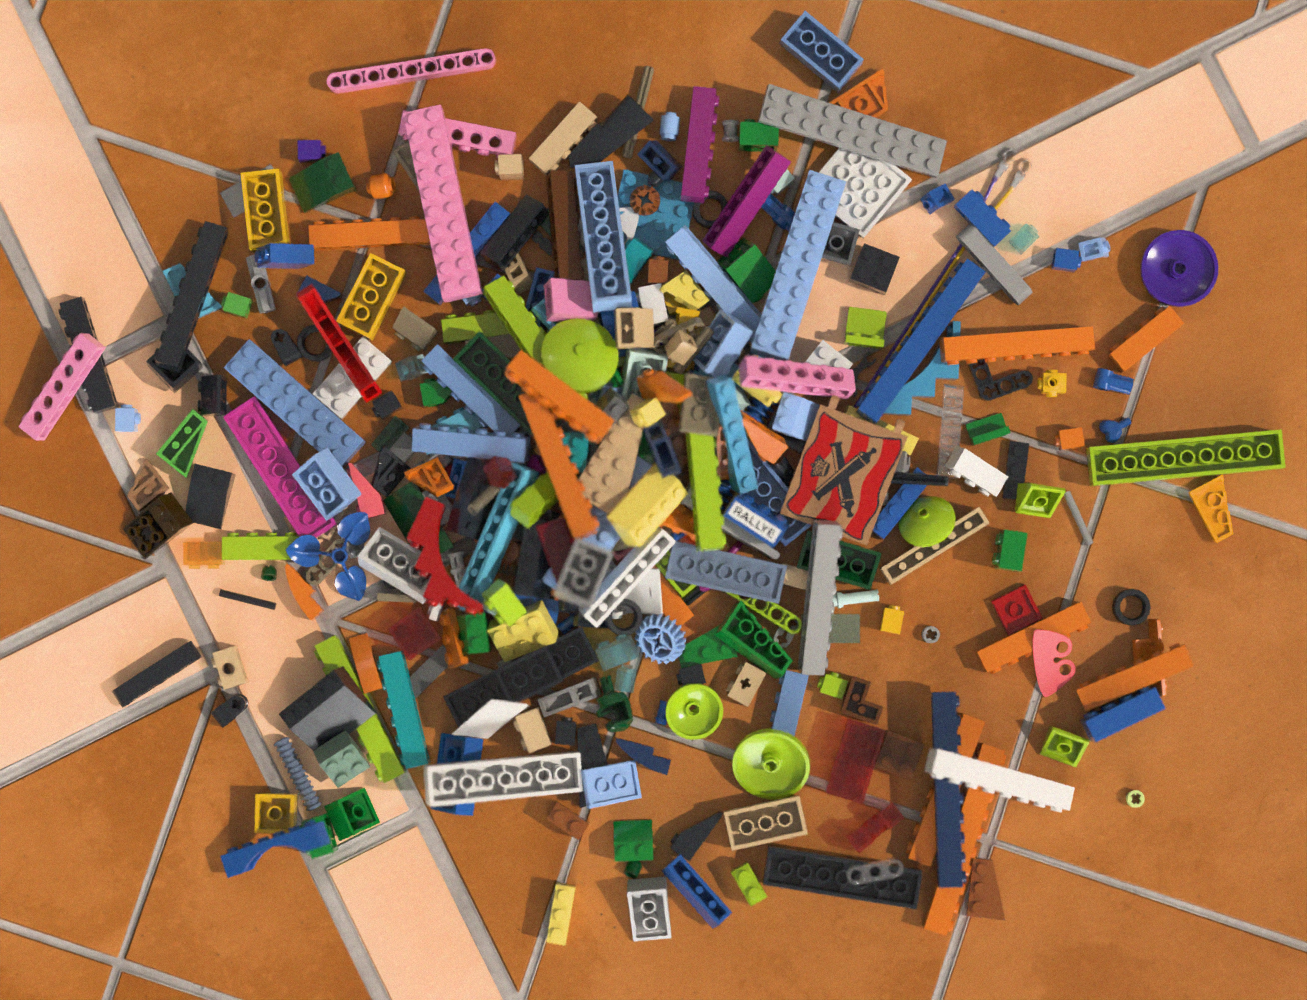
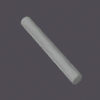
(1078, 518)

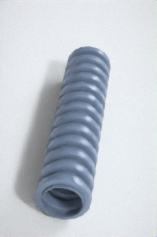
(297, 773)

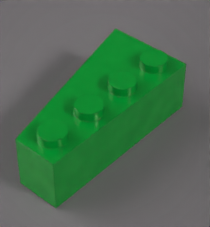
(753, 641)

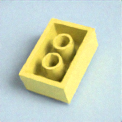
(526, 635)

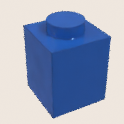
(1066, 260)

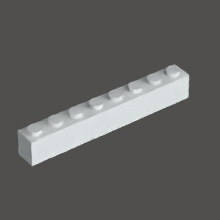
(999, 779)

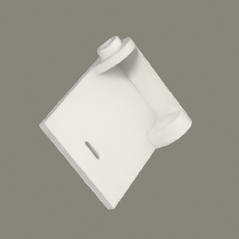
(645, 594)

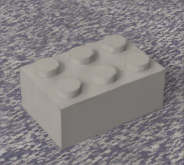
(583, 574)

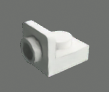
(435, 612)

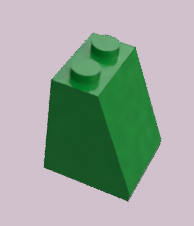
(748, 269)
(474, 633)

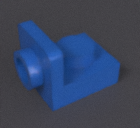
(937, 198)

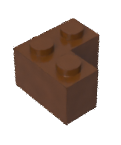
(855, 704)

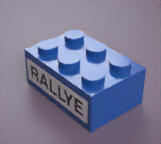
(757, 519)

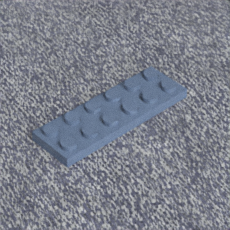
(726, 572)

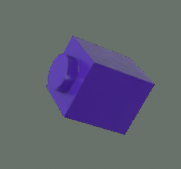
(311, 150)

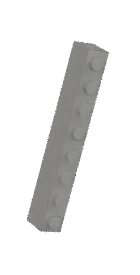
(819, 597)

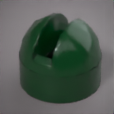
(269, 573)

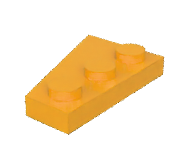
(1212, 506)

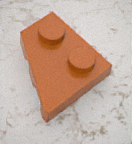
(430, 477)

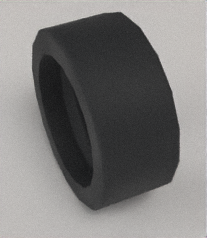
(696, 213)
(301, 345)
(1145, 610)
(635, 624)

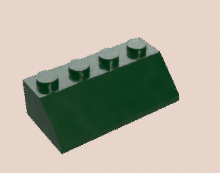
(404, 508)
(855, 564)

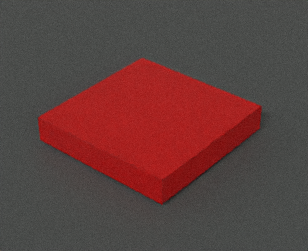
(1016, 609)

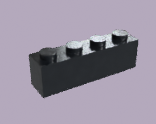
(514, 232)

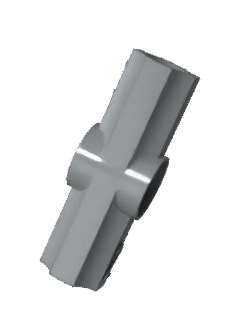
(263, 295)

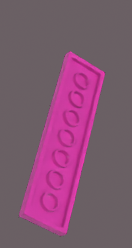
(276, 465)

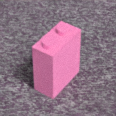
(568, 300)

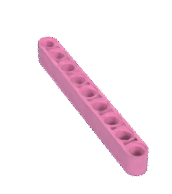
(402, 67)

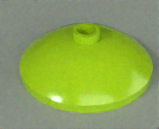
(928, 528)
(698, 722)

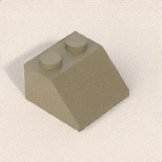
(414, 329)

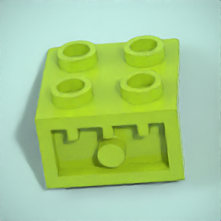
(865, 328)

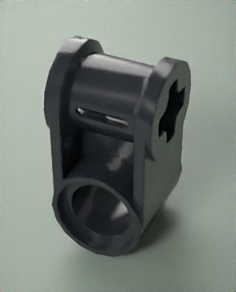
(287, 349)
(228, 711)

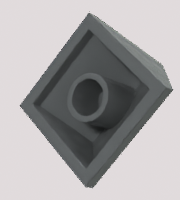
(841, 244)

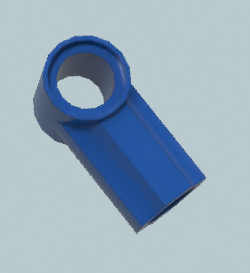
(1107, 381)

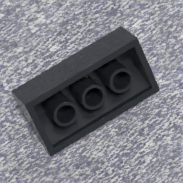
(531, 565)

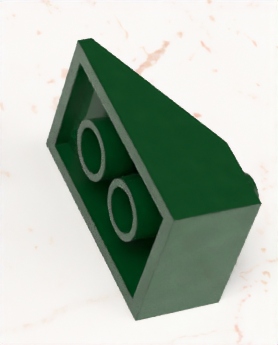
(322, 182)

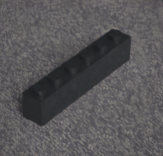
(97, 382)

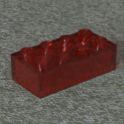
(855, 761)

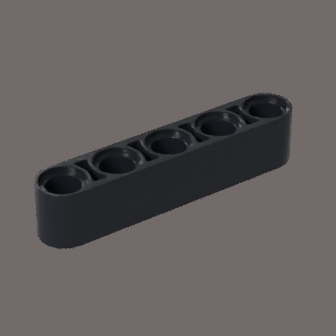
(156, 674)

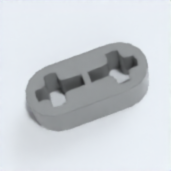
(789, 637)

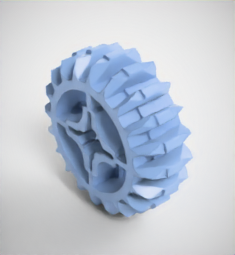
(667, 633)

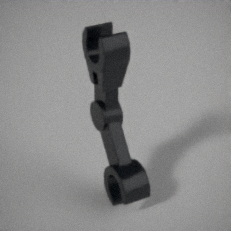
(863, 364)

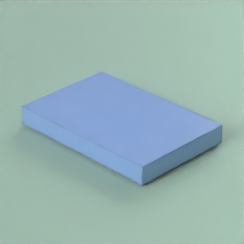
(611, 784)

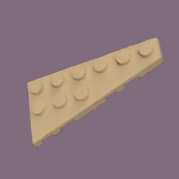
(612, 466)

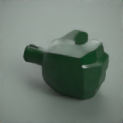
(614, 703)

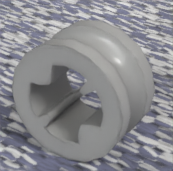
(929, 640)

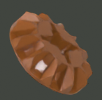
(648, 208)

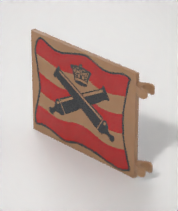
(844, 472)

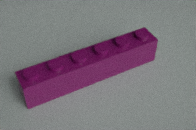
(698, 144)
(746, 201)

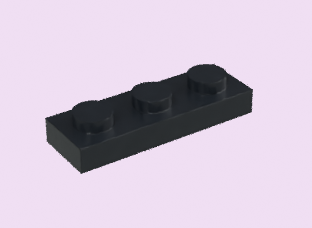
(1015, 468)

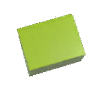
(1037, 499)
(1063, 746)

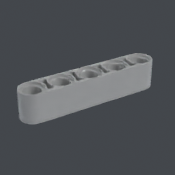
(994, 264)

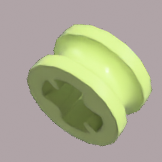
(1141, 798)

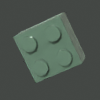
(341, 759)

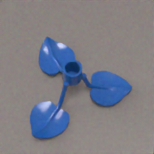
(354, 528)

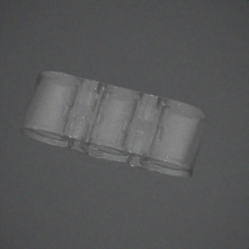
(865, 871)

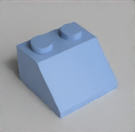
(795, 416)

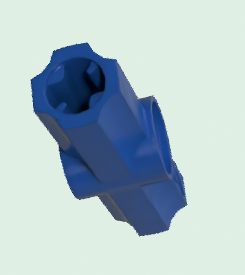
(780, 213)

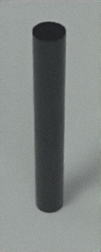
(247, 599)

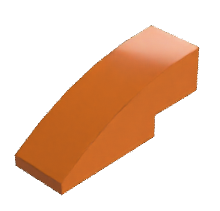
(302, 592)
(365, 663)

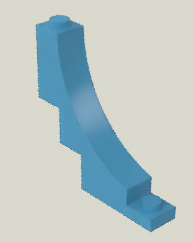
(924, 383)

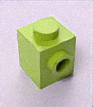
(832, 685)

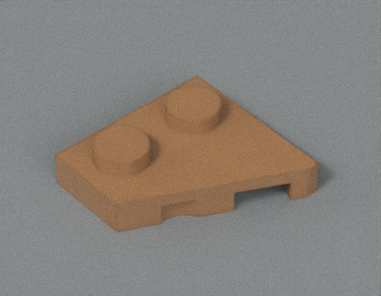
(147, 487)

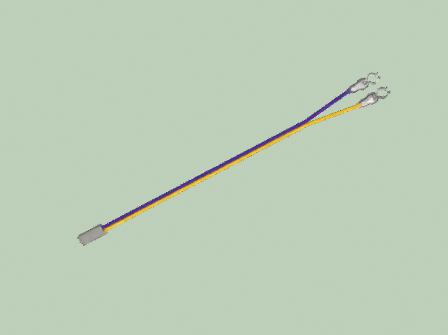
(1002, 167)

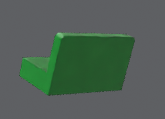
(987, 429)

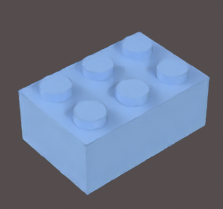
(724, 345)
(326, 484)

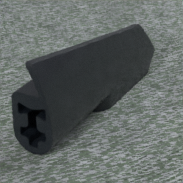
(610, 134)

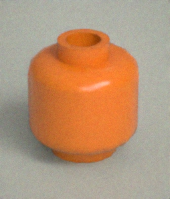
(381, 186)

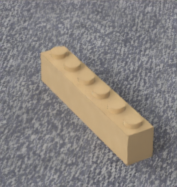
(920, 555)

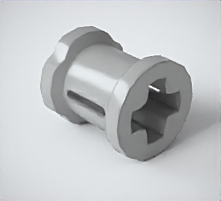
(730, 130)

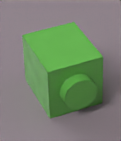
(237, 305)

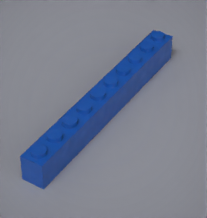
(920, 342)

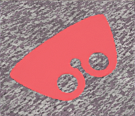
(1046, 670)

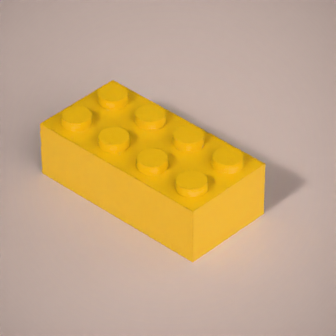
(264, 208)
(371, 296)

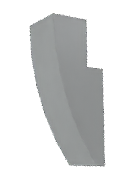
(569, 697)

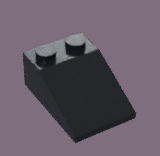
(209, 495)

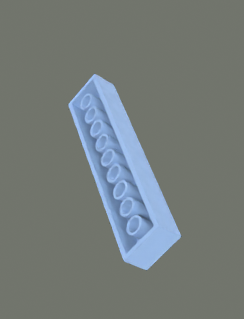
(798, 266)

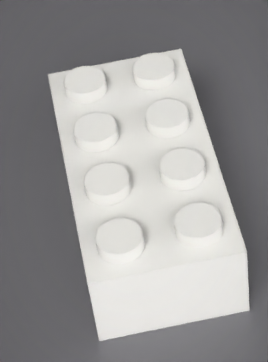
(394, 563)

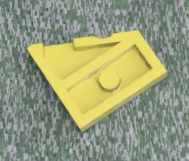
(686, 291)

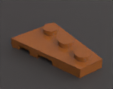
(984, 893)

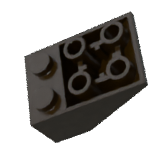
(157, 525)

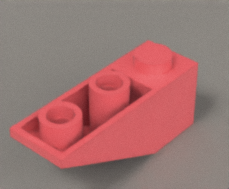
(370, 500)

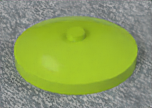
(580, 354)
(771, 764)

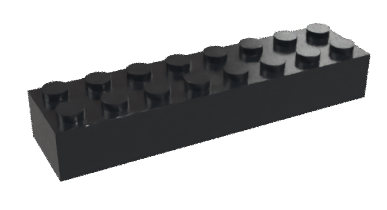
(570, 652)
(827, 876)

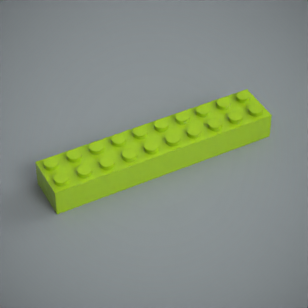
(1185, 458)

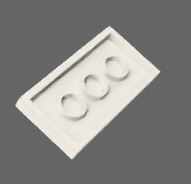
(338, 390)

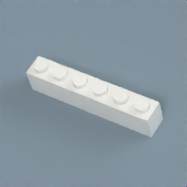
(627, 575)

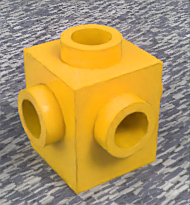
(1058, 380)

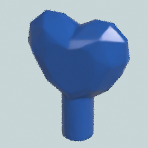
(1113, 429)

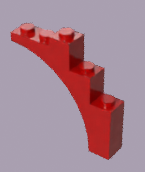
(338, 343)
(440, 587)

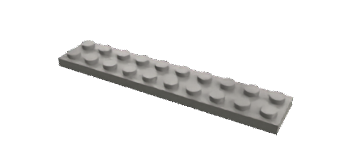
(852, 131)

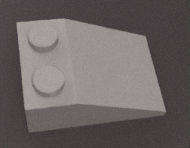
(649, 908)

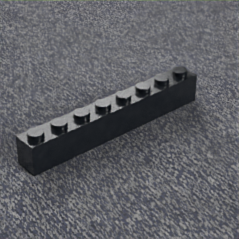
(191, 296)

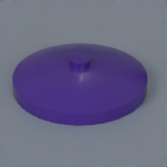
(1179, 268)

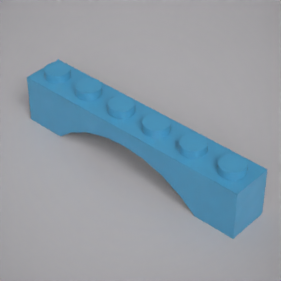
(726, 404)

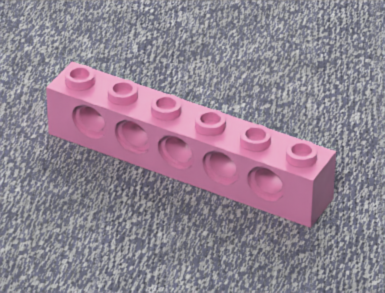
(506, 138)
(796, 377)
(61, 398)

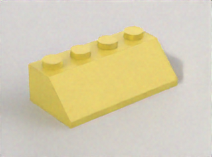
(646, 506)

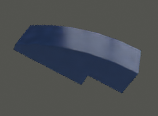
(661, 449)
(644, 755)

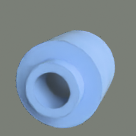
(669, 126)

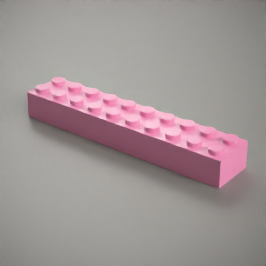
(442, 203)

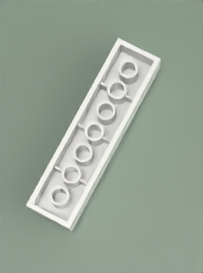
(502, 778)

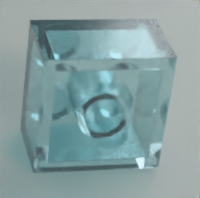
(616, 652)

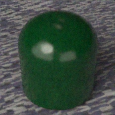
(633, 869)

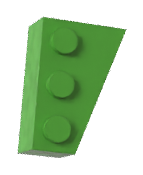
(184, 442)

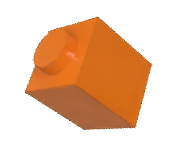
(1069, 439)

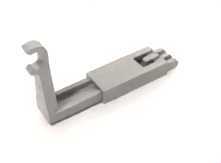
(738, 533)

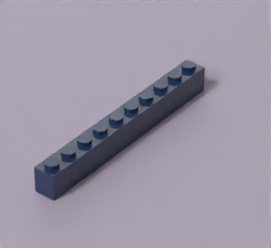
(947, 794)

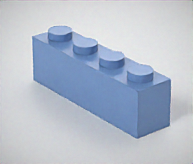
(789, 701)

